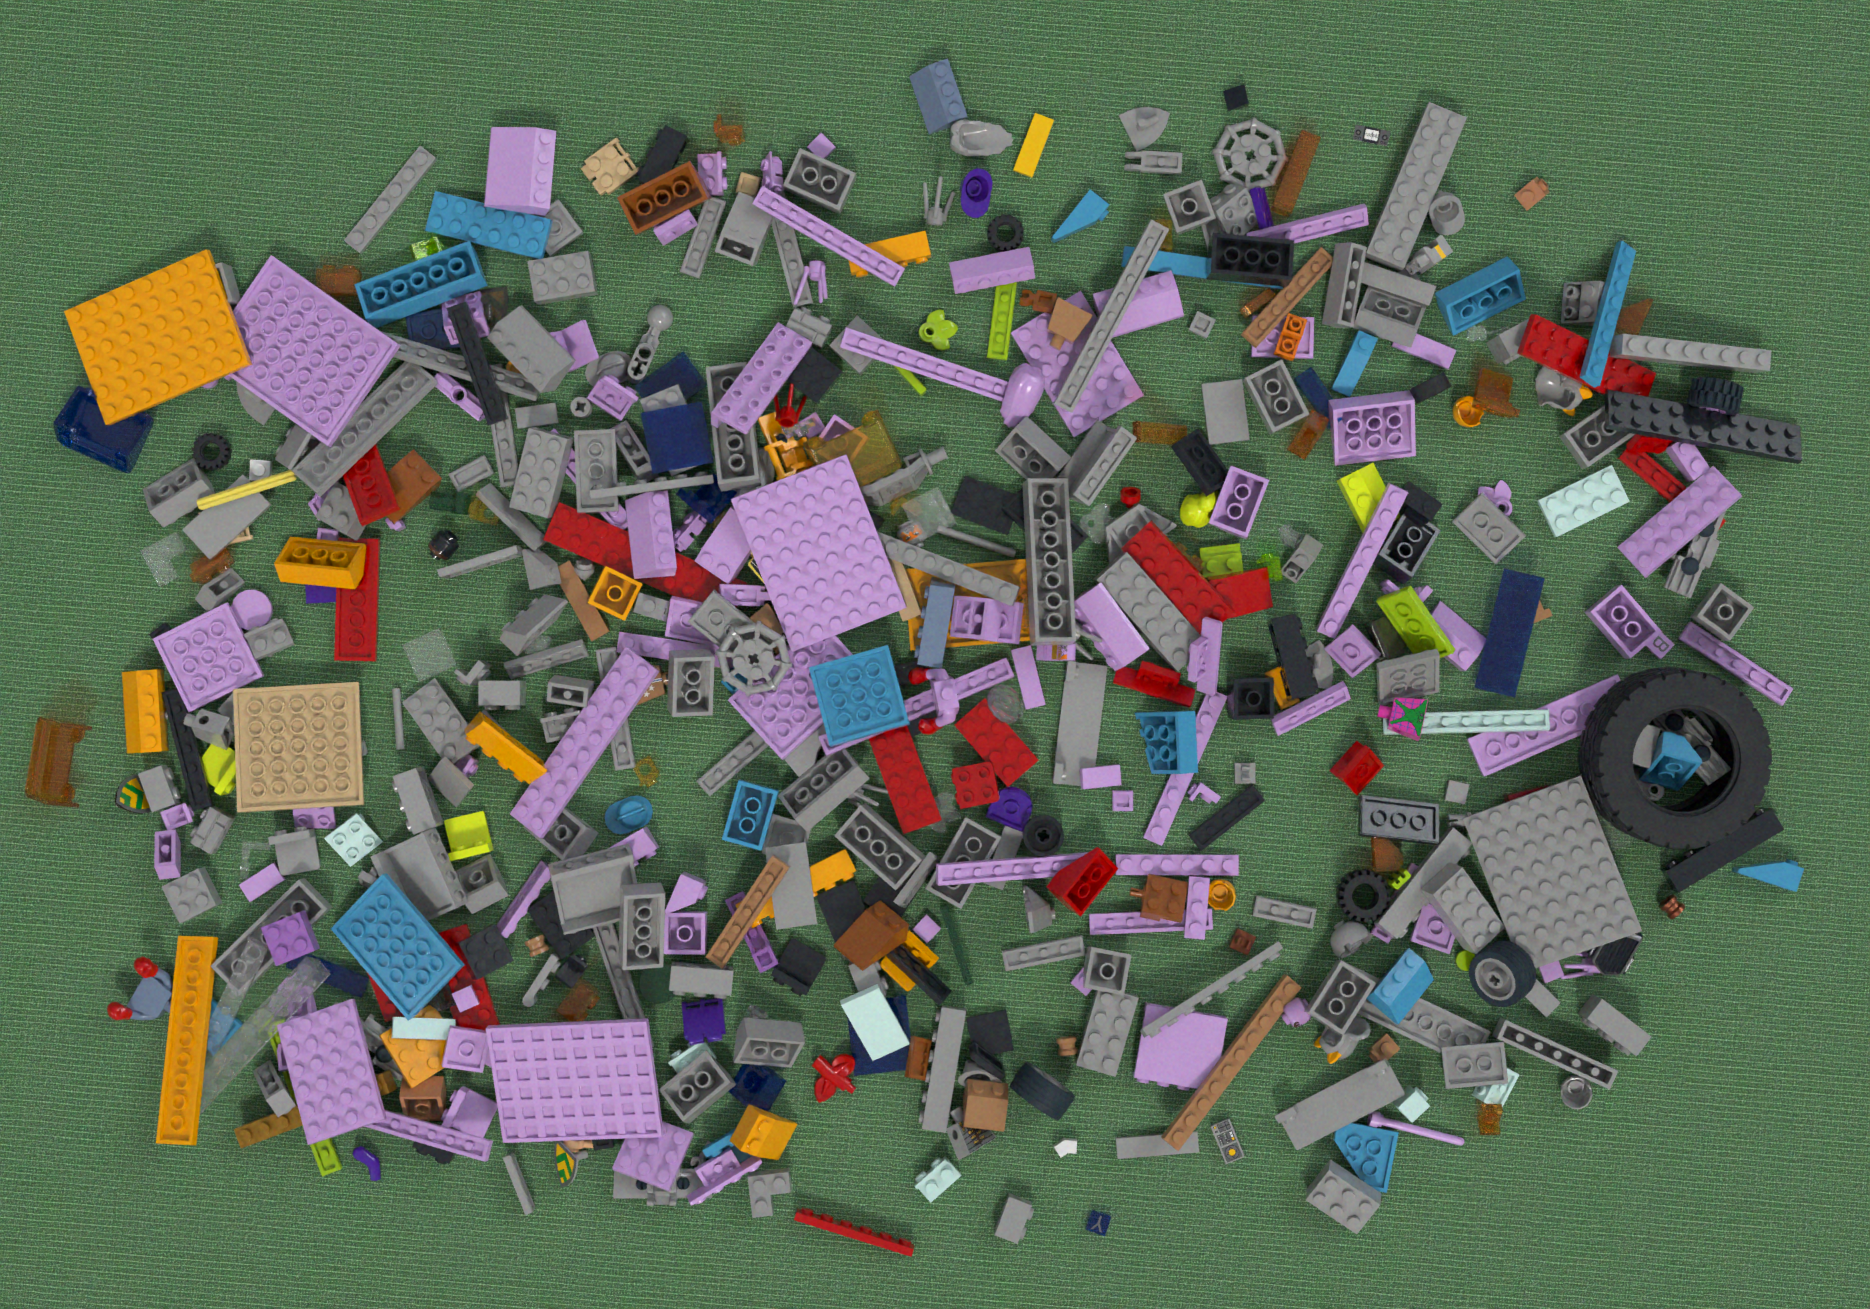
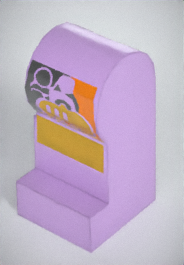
(1056, 652)

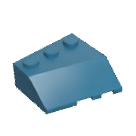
(1170, 741)

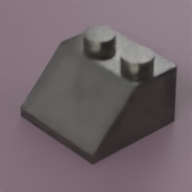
(1385, 638)

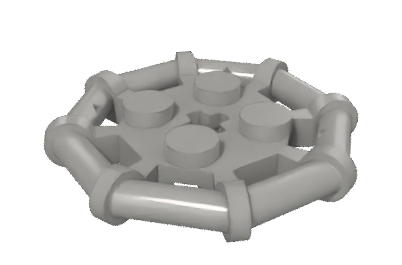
(1246, 144)
(742, 661)

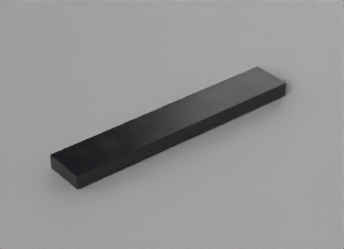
(477, 363)
(188, 752)

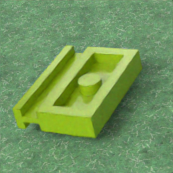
(1221, 559)

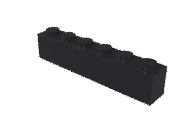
(1707, 859)

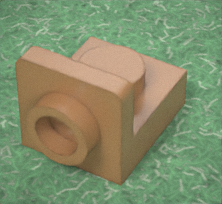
(1383, 1048)

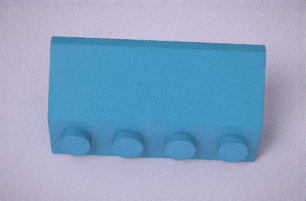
(1480, 295)

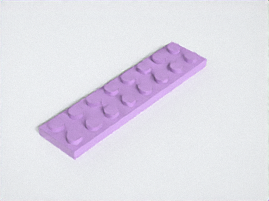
(1566, 718)

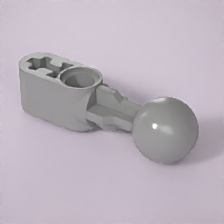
(659, 319)

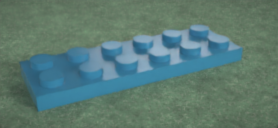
(488, 226)

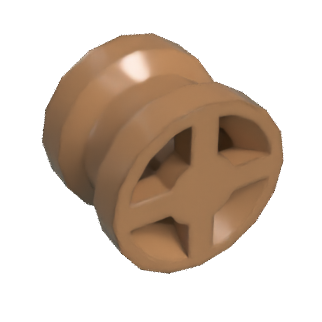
(536, 945)
(1067, 1045)

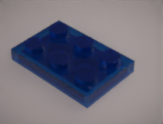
(676, 371)

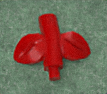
(833, 1076)

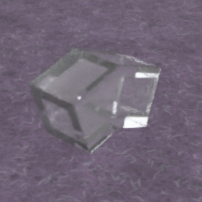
(1289, 536)

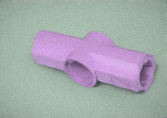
(451, 388)

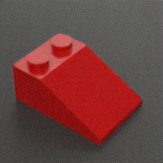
(1244, 590)
(1082, 880)

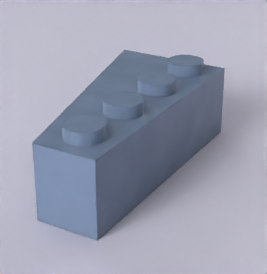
(936, 622)

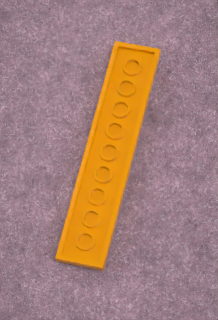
(187, 1040)

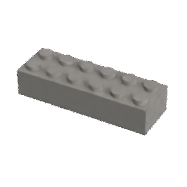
(734, 451)
(1149, 610)
(298, 898)

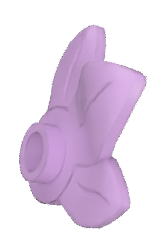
(1499, 495)

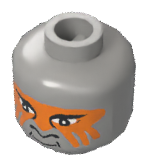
(907, 534)

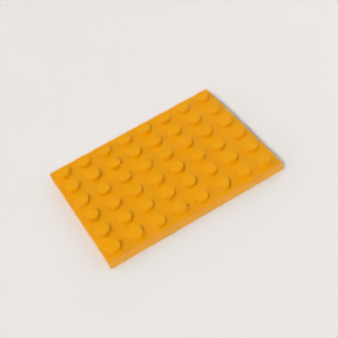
(158, 337)

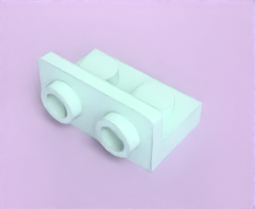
(681, 1059)
(1496, 1093)
(937, 1178)

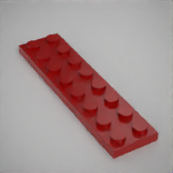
(1565, 353)

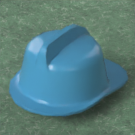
(628, 814)

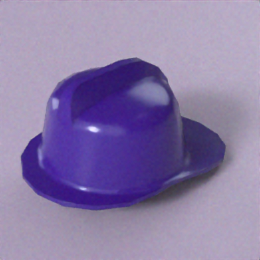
(976, 192)

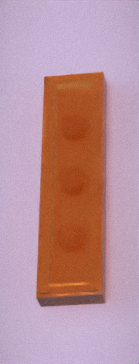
(1158, 432)

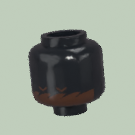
(443, 545)

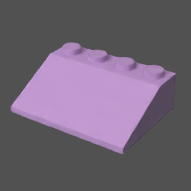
(520, 169)
(1372, 427)

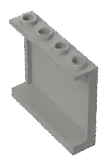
(1095, 461)
(423, 873)
(589, 887)

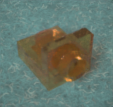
(1489, 1119)

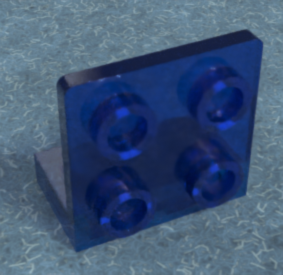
(708, 500)

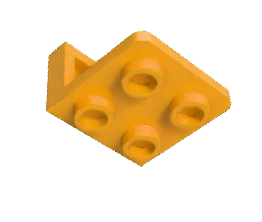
(919, 950)

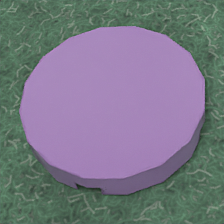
(252, 609)

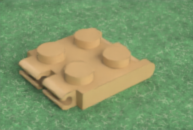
(609, 168)

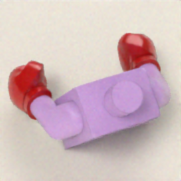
(943, 694)

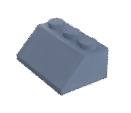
(938, 96)

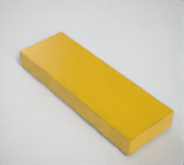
(1033, 145)

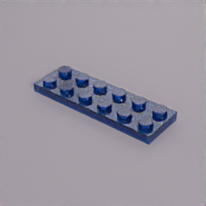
(1509, 632)

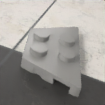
(1128, 525)

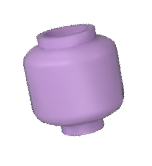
(1295, 1014)

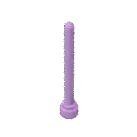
(1377, 1119)

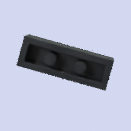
(664, 155)

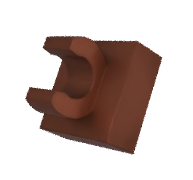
(1242, 941)

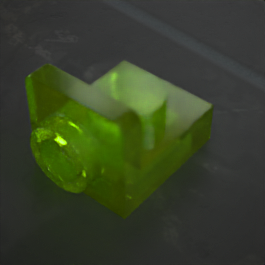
(1274, 567)

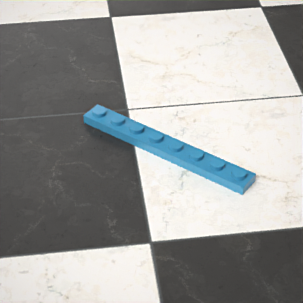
(1607, 314)

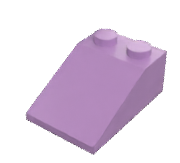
(725, 549)

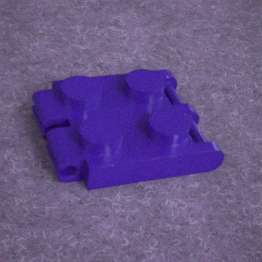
(703, 1021)

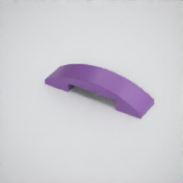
(756, 940)

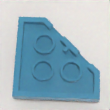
(1368, 1152)

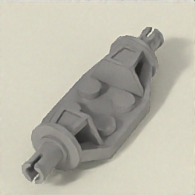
(902, 480)

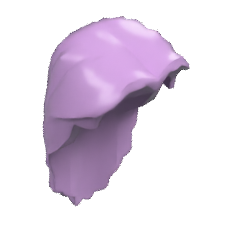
(1022, 394)

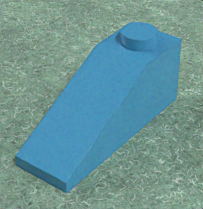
(1083, 216)
(1354, 363)
(1778, 873)

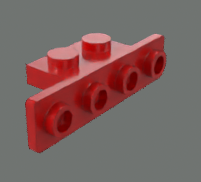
(1155, 682)

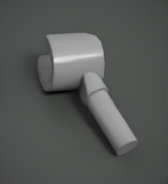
(694, 1161)

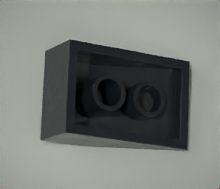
(1406, 546)

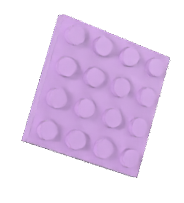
(208, 657)

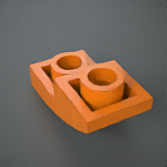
(1290, 337)

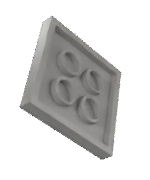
(1408, 676)

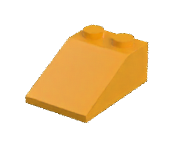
(762, 1133)

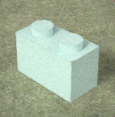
(1412, 1103)

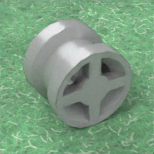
(582, 411)

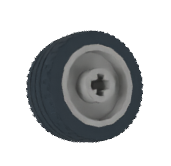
(1502, 973)
(1042, 1091)

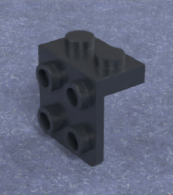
(798, 967)

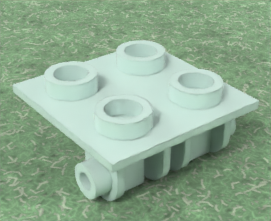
(353, 839)

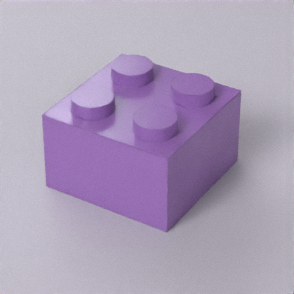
(290, 938)

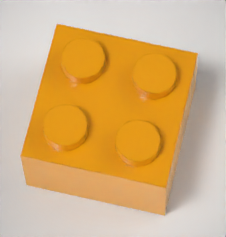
(614, 593)

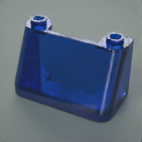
(84, 431)

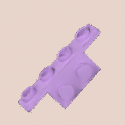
(1205, 657)
(719, 1172)

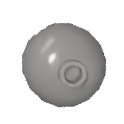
(1348, 938)

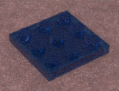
(677, 437)

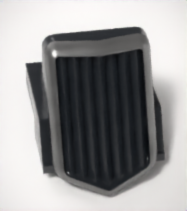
(1616, 956)

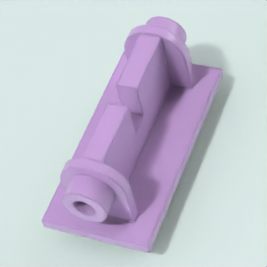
(771, 167)
(691, 524)

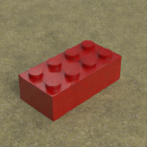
(996, 743)

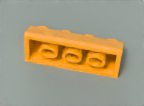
(321, 562)
(145, 711)
(505, 748)

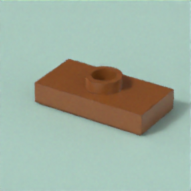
(918, 1058)

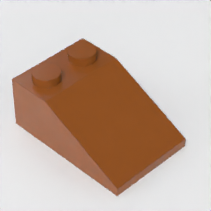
(412, 483)
(872, 935)

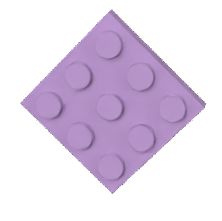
(654, 1158)

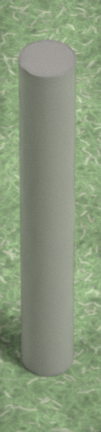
(398, 721)

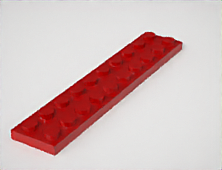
(611, 548)

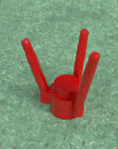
(787, 416)

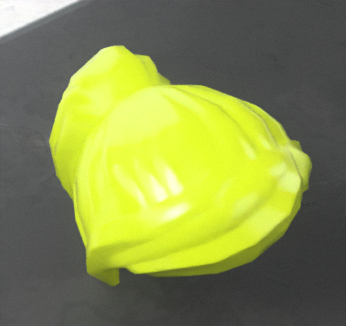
(1198, 509)

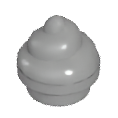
(584, 568)

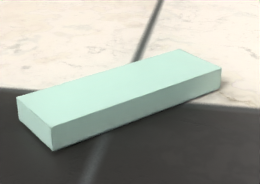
(421, 1028)

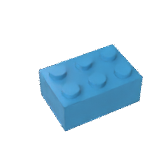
(750, 814)

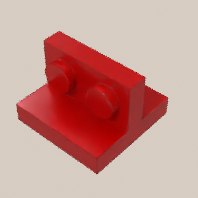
(1357, 767)

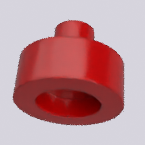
(1130, 496)

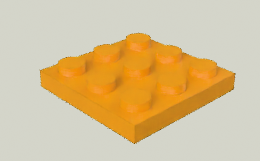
(416, 1057)

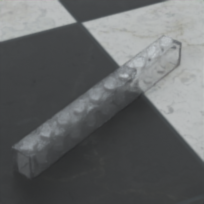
(261, 1027)

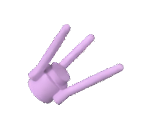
(816, 271)
(1586, 965)

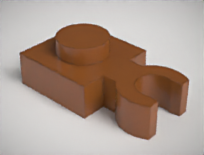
(1041, 301)

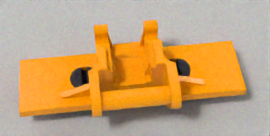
(789, 449)

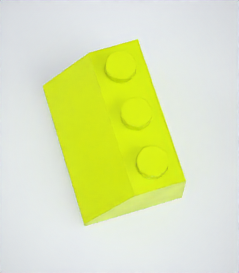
(1362, 492)

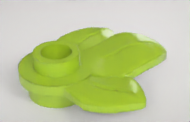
(940, 328)

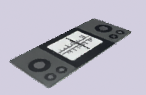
(1371, 135)

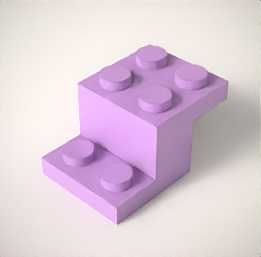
(986, 620)

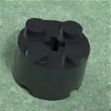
(1047, 845)

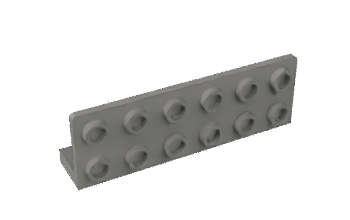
(1079, 721)
(1341, 1104)

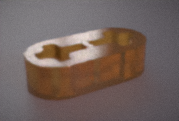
(1257, 302)

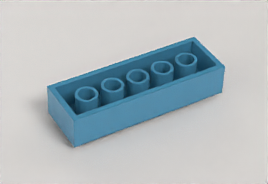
(421, 284)

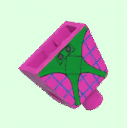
(1405, 716)

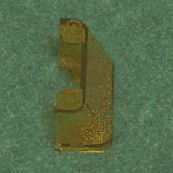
(867, 448)

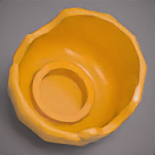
(1465, 414)
(1221, 894)

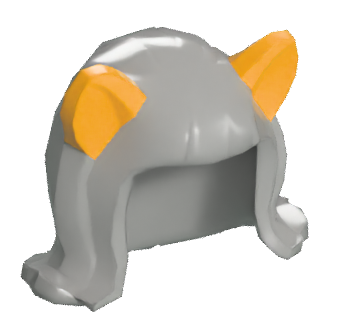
(1559, 391)
(1342, 1046)

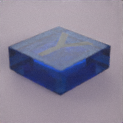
(1098, 1222)

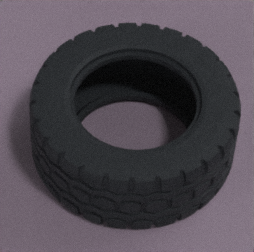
(1737, 737)

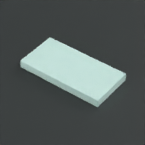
(874, 1022)

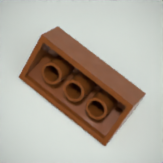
(664, 198)

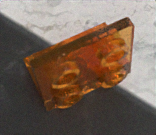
(1493, 394)
(579, 1000)

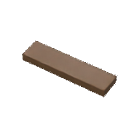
(578, 596)

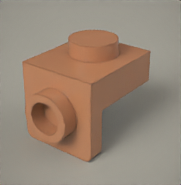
(1532, 193)

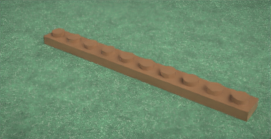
(1230, 1062)

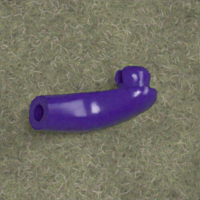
(370, 1160)

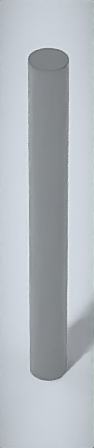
(978, 542)

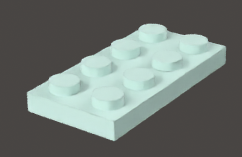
(1583, 501)

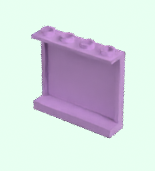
(1180, 1052)

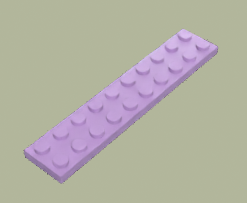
(585, 742)

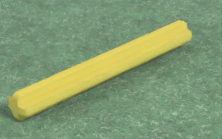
(246, 489)

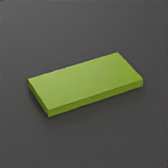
(1414, 622)

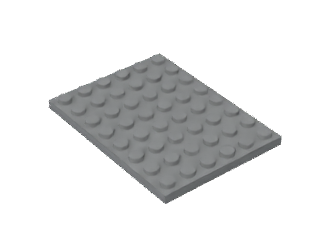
(1552, 872)

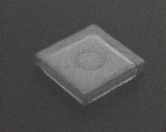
(429, 655)

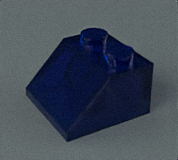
(757, 1086)

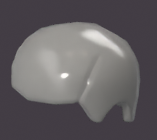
(1576, 1092)

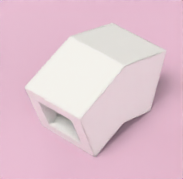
(1065, 1146)

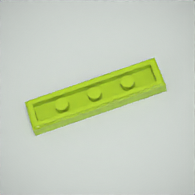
(1001, 321)

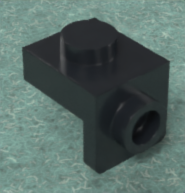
(572, 970)

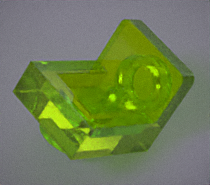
(426, 248)

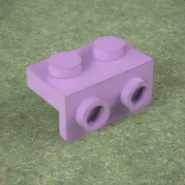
(675, 227)

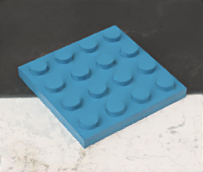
(859, 696)

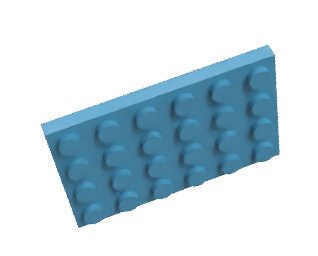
(397, 946)

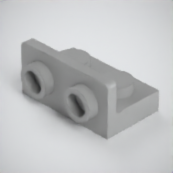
(269, 638)

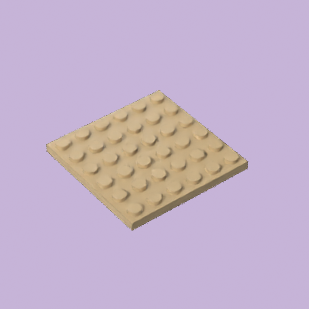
(298, 747)

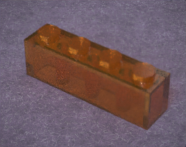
(1295, 173)

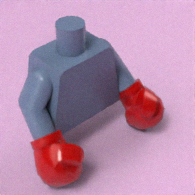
(151, 996)

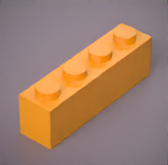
(899, 250)

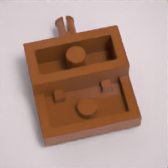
(1162, 898)

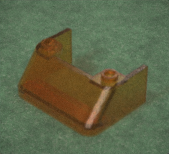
(52, 761)

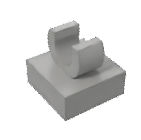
(1244, 773)
(368, 879)

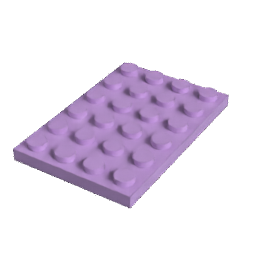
(1107, 390)
(791, 711)
(331, 1071)

